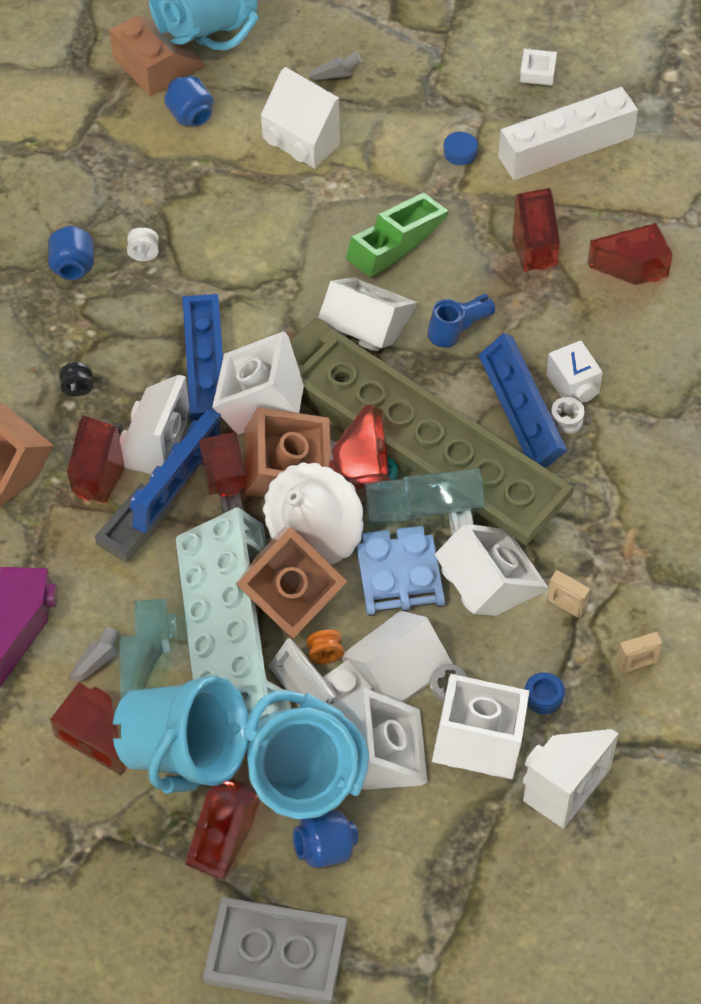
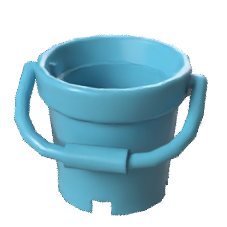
(198, 18)
(183, 732)
(304, 756)

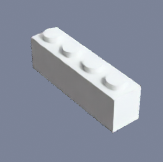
(567, 133)

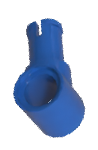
(453, 317)

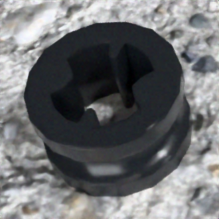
(76, 379)

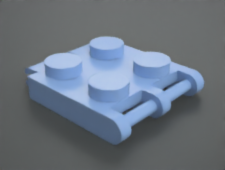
(399, 569)

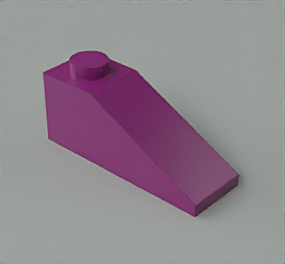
(24, 611)

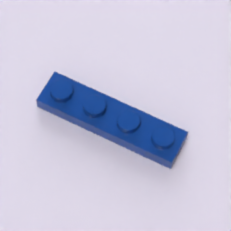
(203, 350)
(522, 401)
(173, 474)

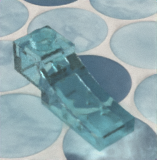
(424, 496)
(151, 639)

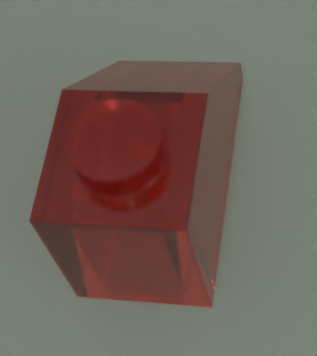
(536, 230)
(632, 255)
(362, 450)
(95, 460)
(222, 464)
(87, 725)
(222, 827)

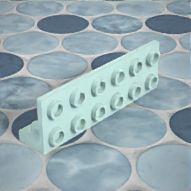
(217, 612)

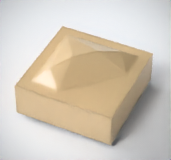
(568, 594)
(639, 652)

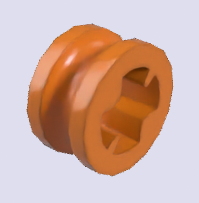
(325, 646)

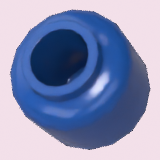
(189, 101)
(70, 252)
(325, 839)

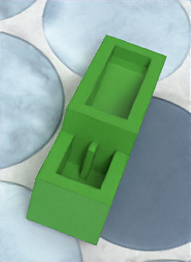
(395, 234)

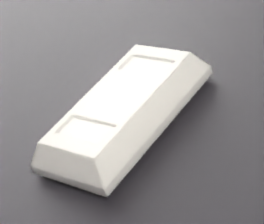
(299, 674)

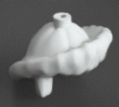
(318, 507)

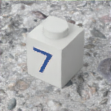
(574, 372)

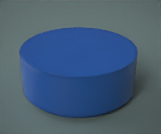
(460, 148)
(545, 693)

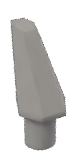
(336, 68)
(96, 655)

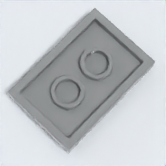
(275, 951)

